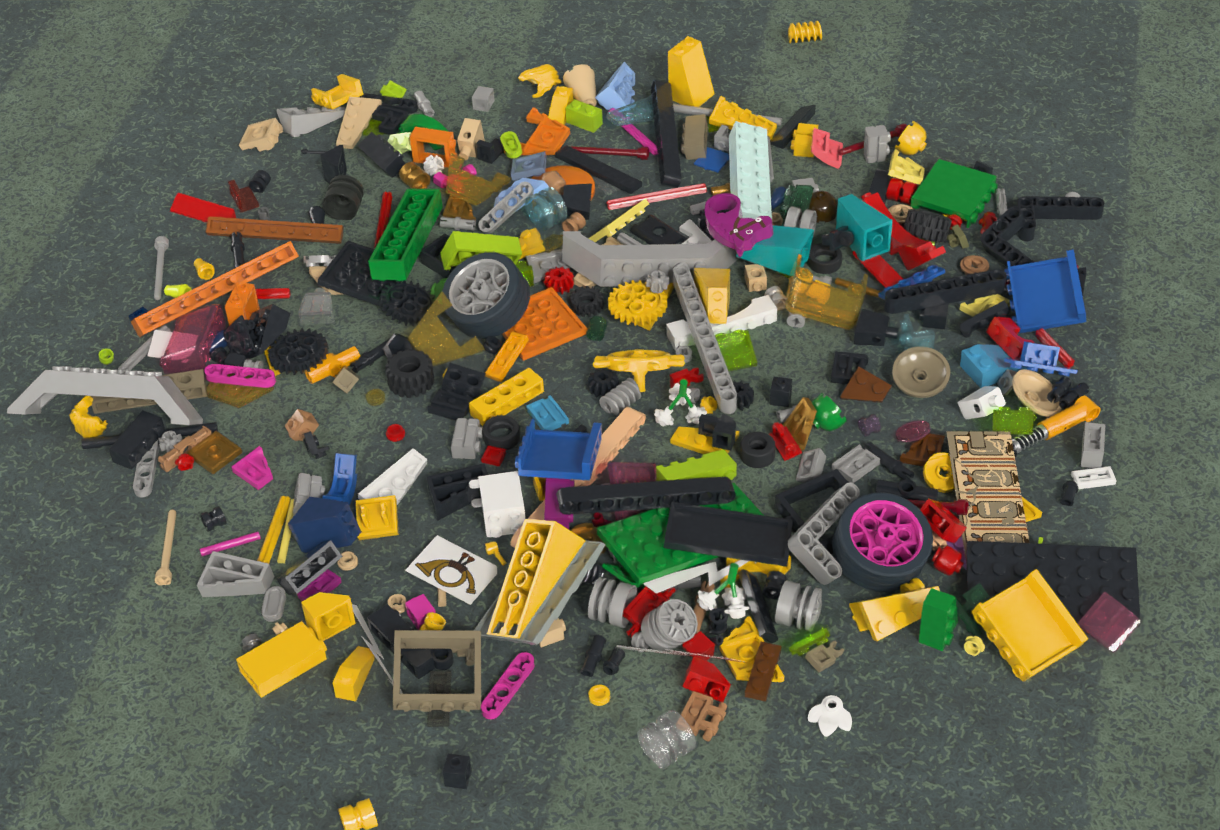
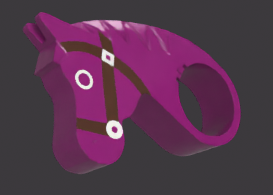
(731, 228)

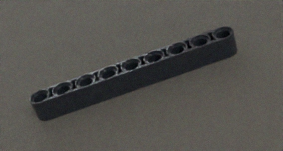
(665, 134)
(644, 495)

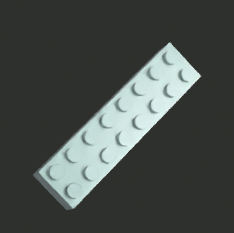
(750, 169)

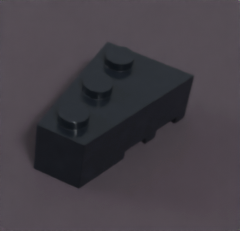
(452, 491)

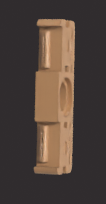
(168, 460)

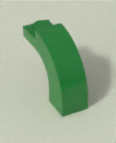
(423, 121)

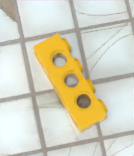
(507, 396)

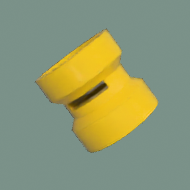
(433, 622)

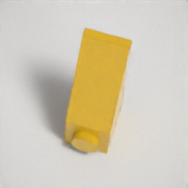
(561, 99)
(353, 674)

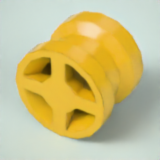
(914, 584)

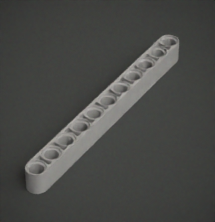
(705, 339)

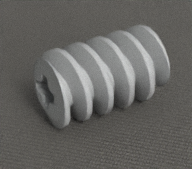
(620, 397)

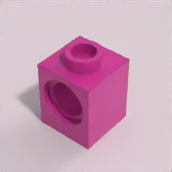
(417, 609)

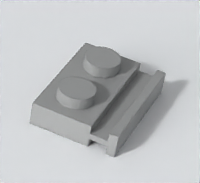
(856, 463)

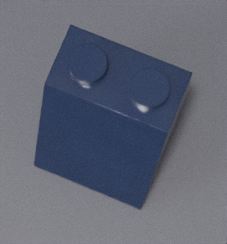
(324, 521)

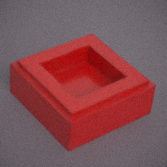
(493, 455)

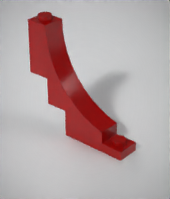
(911, 249)

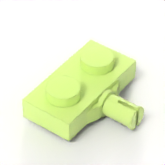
(400, 142)

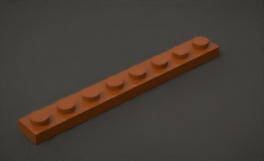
(275, 230)

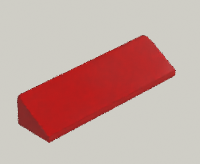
(199, 208)
(881, 270)

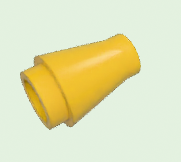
(204, 269)

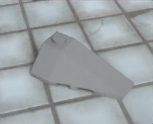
(304, 121)

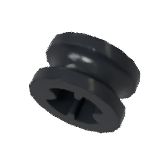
(492, 344)

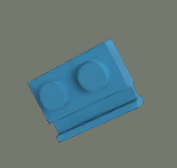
(547, 414)

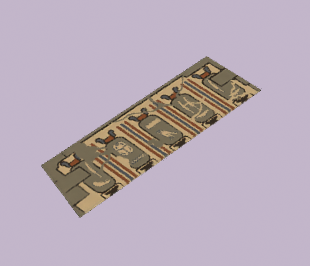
(989, 480)

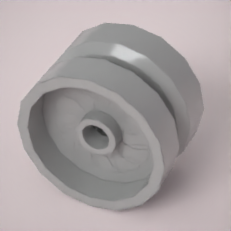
(797, 219)

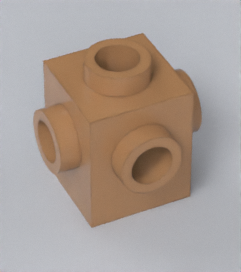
(301, 423)

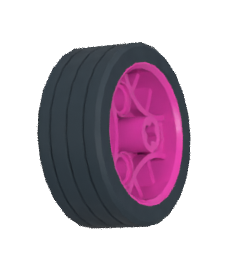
(888, 520)

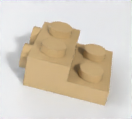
(261, 135)

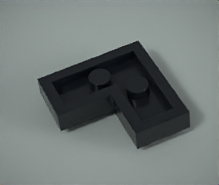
(390, 118)

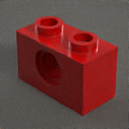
(943, 521)

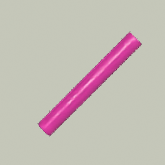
(230, 543)

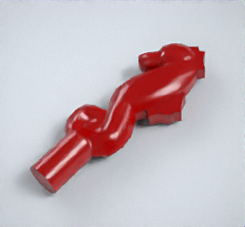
(987, 221)

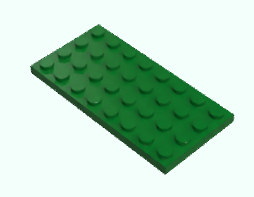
(640, 541)

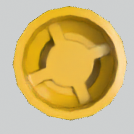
(358, 817)

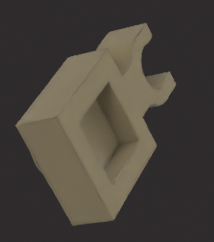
(823, 657)

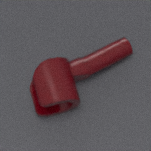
(599, 520)

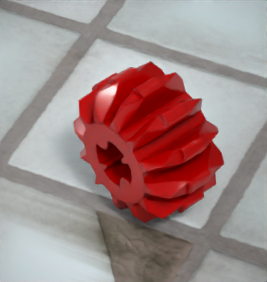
(559, 279)

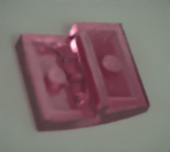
(1109, 622)

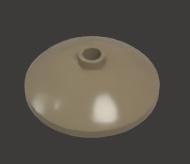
(922, 363)

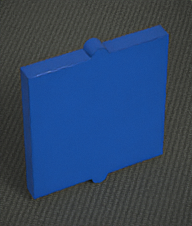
(714, 160)

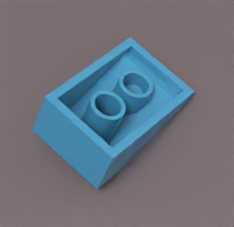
(985, 364)

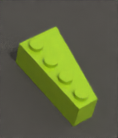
(465, 245)
(709, 465)

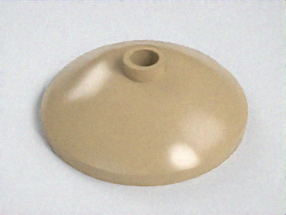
(1033, 391)

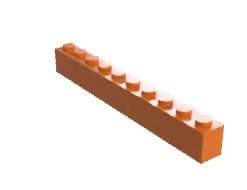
(214, 289)

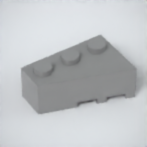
(234, 576)

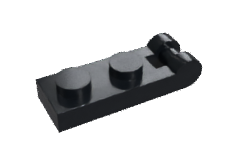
(983, 319)

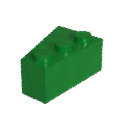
(938, 619)

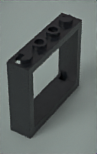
(785, 498)

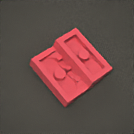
(826, 148)

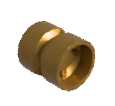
(414, 176)

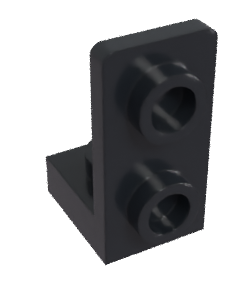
(489, 151)

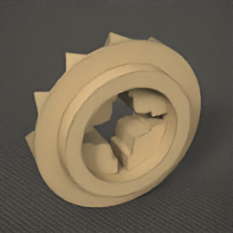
(895, 211)

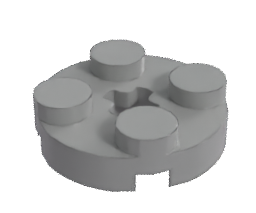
(315, 260)

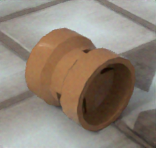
(575, 222)

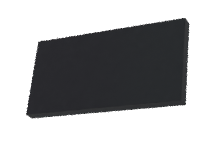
(728, 534)

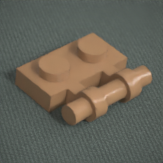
(696, 711)

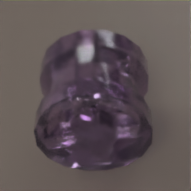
(869, 425)

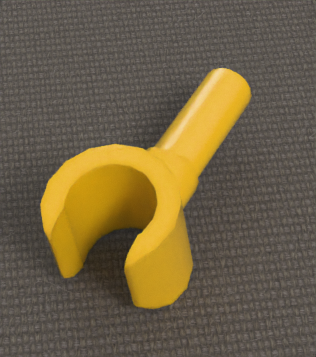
(492, 548)

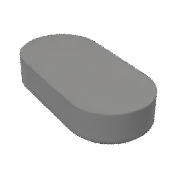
(273, 604)

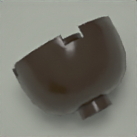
(824, 205)

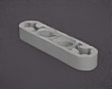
(503, 205)
(146, 467)

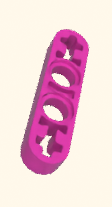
(261, 377)
(506, 685)

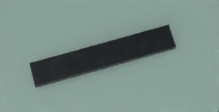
(598, 169)

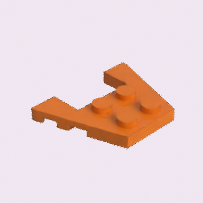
(547, 137)

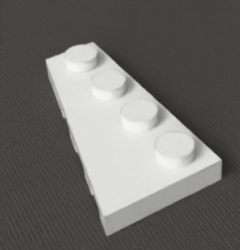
(397, 478)

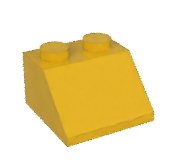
(328, 614)

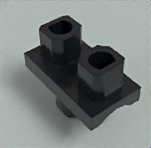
(838, 238)

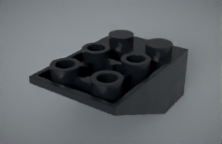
(269, 325)

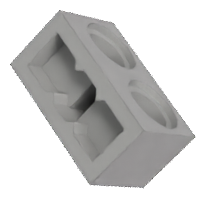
(1093, 445)

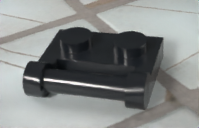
(843, 366)

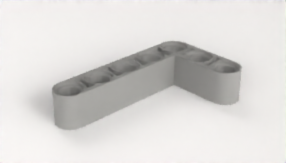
(805, 542)

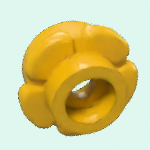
(709, 403)

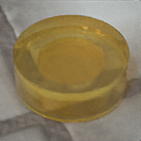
(375, 397)

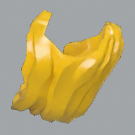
(544, 76)
(84, 423)

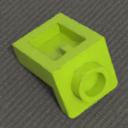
(393, 90)

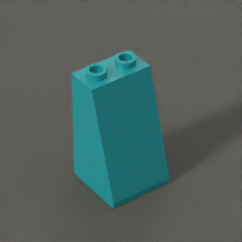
(869, 226)
(781, 249)

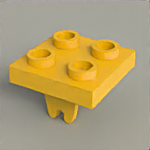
(377, 517)

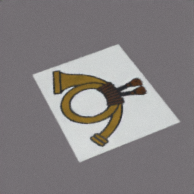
(453, 569)

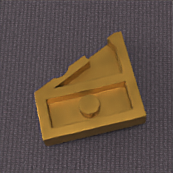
(458, 208)
(801, 422)

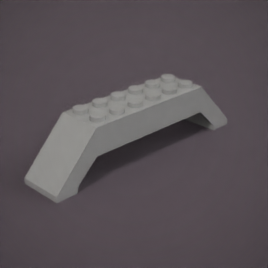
(623, 263)
(107, 384)

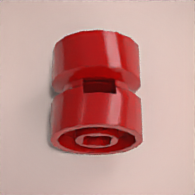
(896, 188)

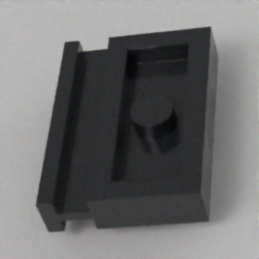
(449, 405)

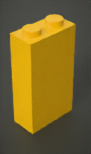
(282, 658)

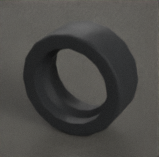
(824, 267)
(498, 422)

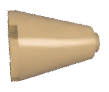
(583, 83)

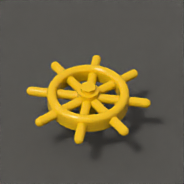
(639, 363)

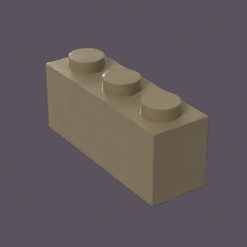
(695, 137)

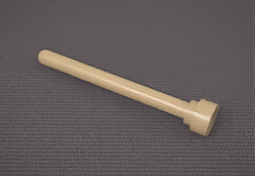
(163, 575)

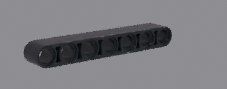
(945, 291)

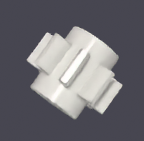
(433, 165)

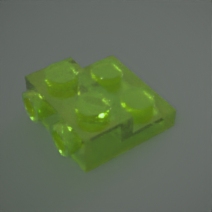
(737, 349)

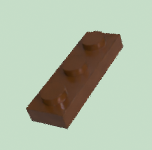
(763, 671)

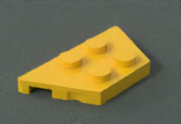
(743, 646)

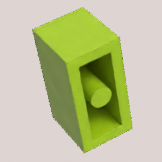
(584, 116)

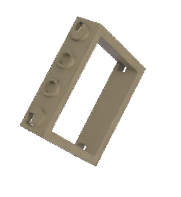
(437, 640)

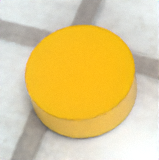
(599, 695)

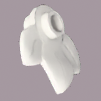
(829, 717)

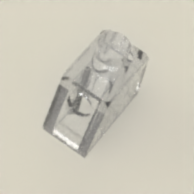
(316, 308)

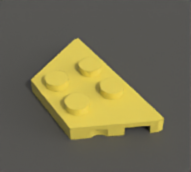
(905, 169)

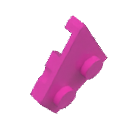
(254, 469)

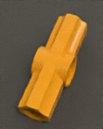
(332, 364)

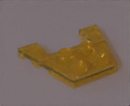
(468, 186)
(435, 339)

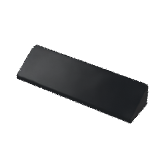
(786, 133)

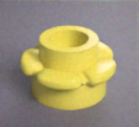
(974, 645)

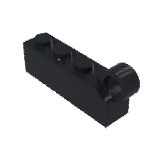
(418, 661)

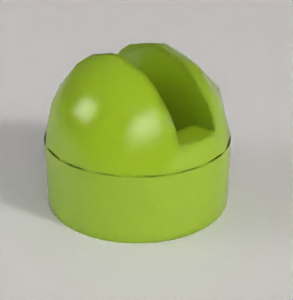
(104, 354)

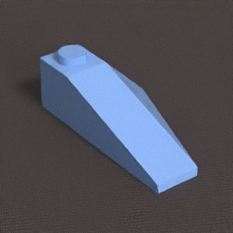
(618, 89)

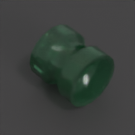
(596, 328)

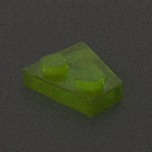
(818, 637)

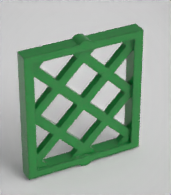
(622, 574)

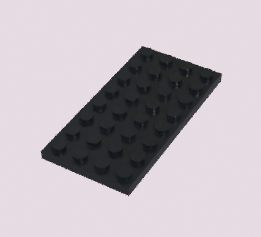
(1072, 571)

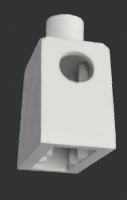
(987, 398)

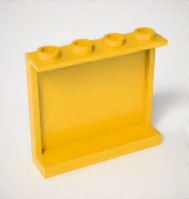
(1029, 626)

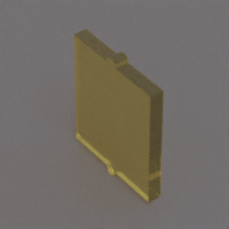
(552, 242)

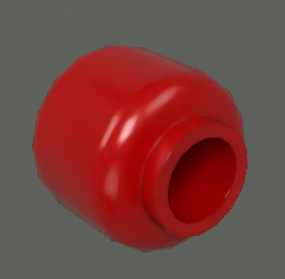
(947, 560)

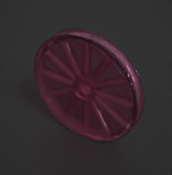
(913, 431)

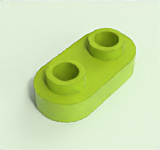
(511, 144)

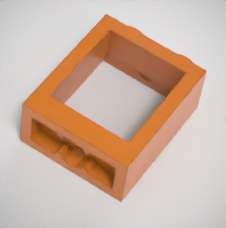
(421, 135)
(241, 302)

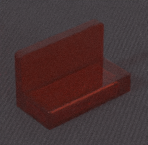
(243, 197)

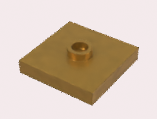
(214, 452)

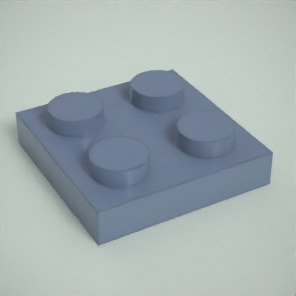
(529, 166)

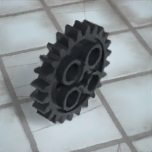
(406, 302)
(298, 351)

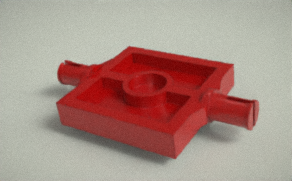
(643, 604)

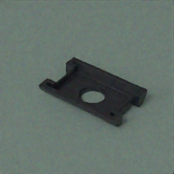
(645, 232)

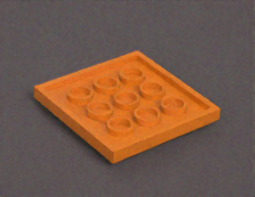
(547, 324)

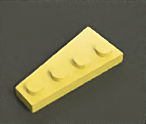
(619, 223)

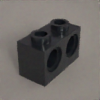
(463, 381)

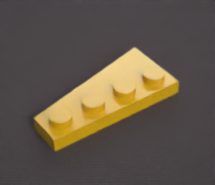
(727, 113)

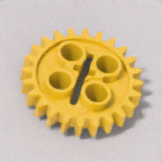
(636, 303)

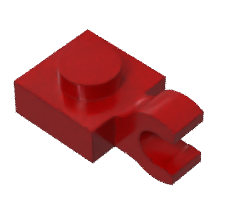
(690, 376)

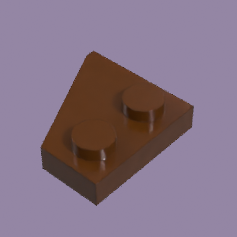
(866, 387)
(923, 450)

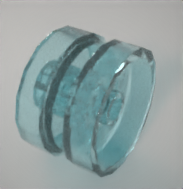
(546, 208)

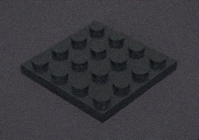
(351, 274)

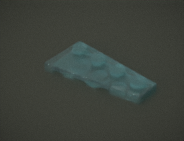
(632, 113)

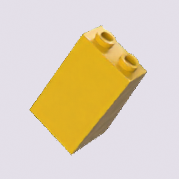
(689, 73)
(714, 291)

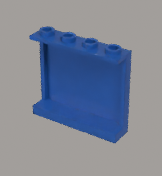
(1046, 294)
(558, 453)

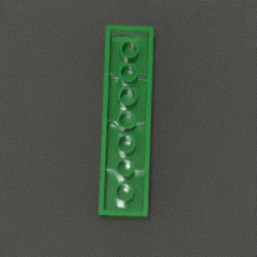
(405, 234)

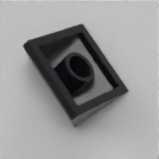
(334, 163)

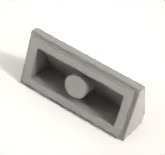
(811, 465)

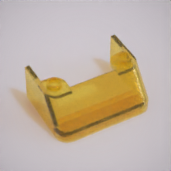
(823, 301)

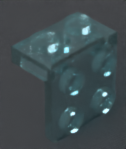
(914, 339)

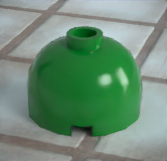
(827, 414)

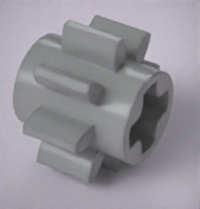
(657, 281)
(168, 440)

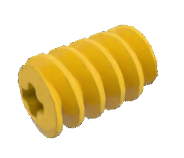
(805, 31)

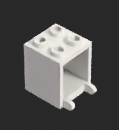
(500, 502)

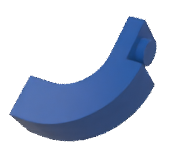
(344, 478)

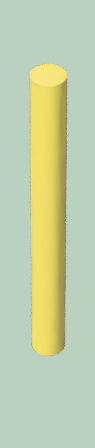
(286, 535)

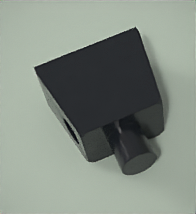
(577, 199)
(874, 329)

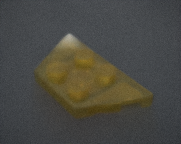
(235, 394)

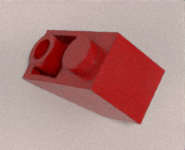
(706, 679)

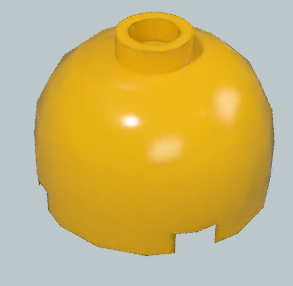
(912, 139)

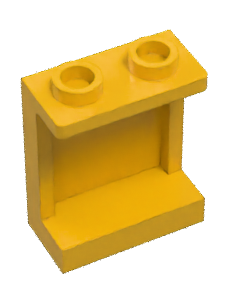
(338, 95)

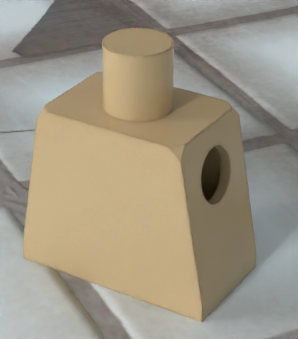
(469, 135)

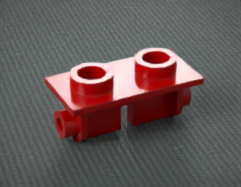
(784, 442)

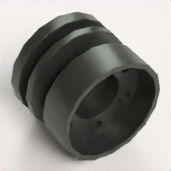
(343, 197)

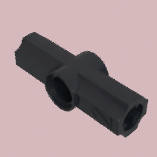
(907, 489)

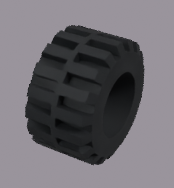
(927, 225)
(409, 373)

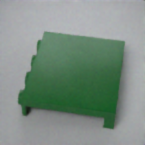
(955, 190)

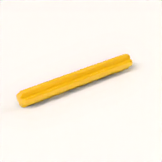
(274, 530)

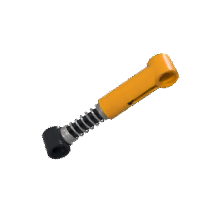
(1082, 410)

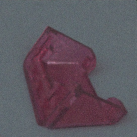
(192, 340)

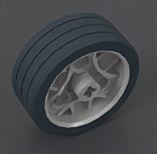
(486, 295)

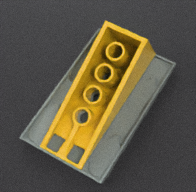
(539, 582)

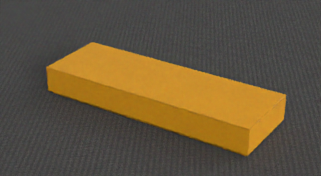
(506, 356)

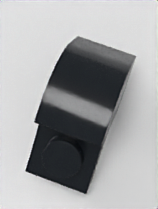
(721, 429)

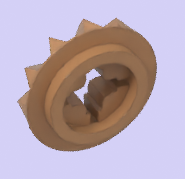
(976, 261)

